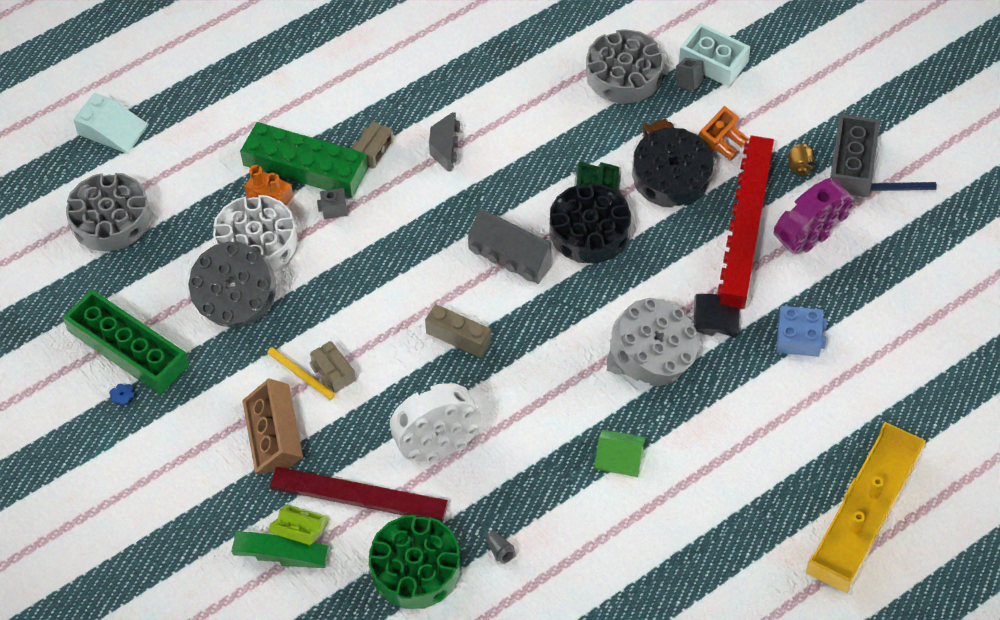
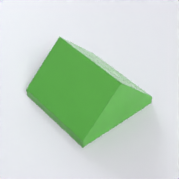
(619, 453)

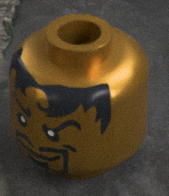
(801, 159)

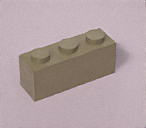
(458, 331)

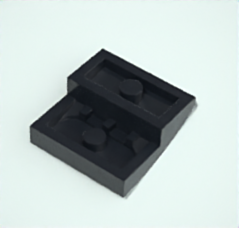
(715, 317)

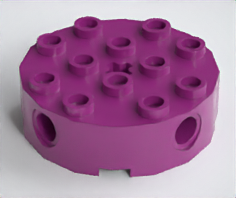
(813, 216)

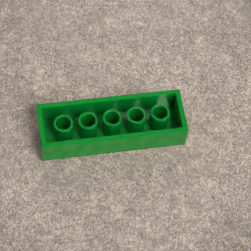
(304, 159)
(126, 341)

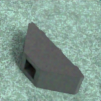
(444, 140)

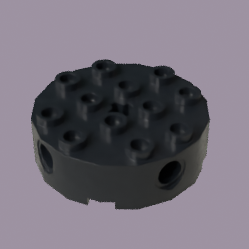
(672, 167)
(590, 223)

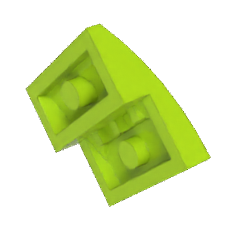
(298, 524)

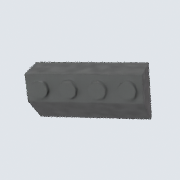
(510, 246)

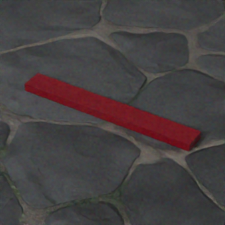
(358, 494)

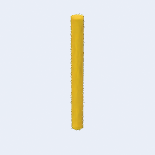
(301, 373)

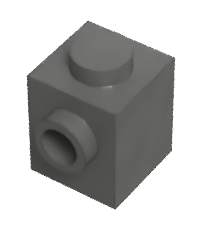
(689, 73)
(332, 203)

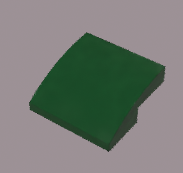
(603, 174)

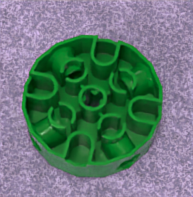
(414, 562)

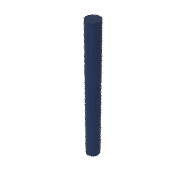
(903, 186)

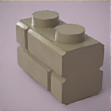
(374, 142)
(332, 367)

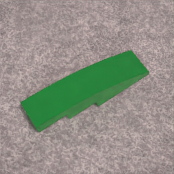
(279, 549)

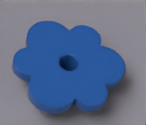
(122, 393)

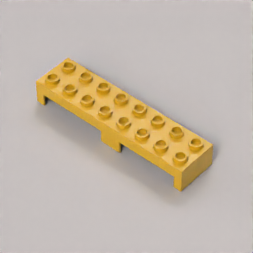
(865, 508)

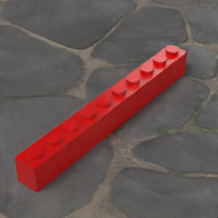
(746, 222)

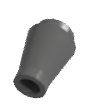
(501, 548)

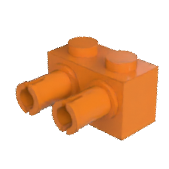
(723, 126)
(267, 185)

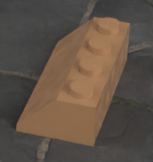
(272, 427)

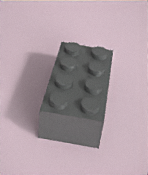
(855, 153)

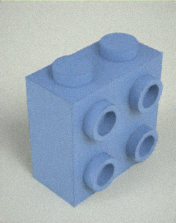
(801, 331)

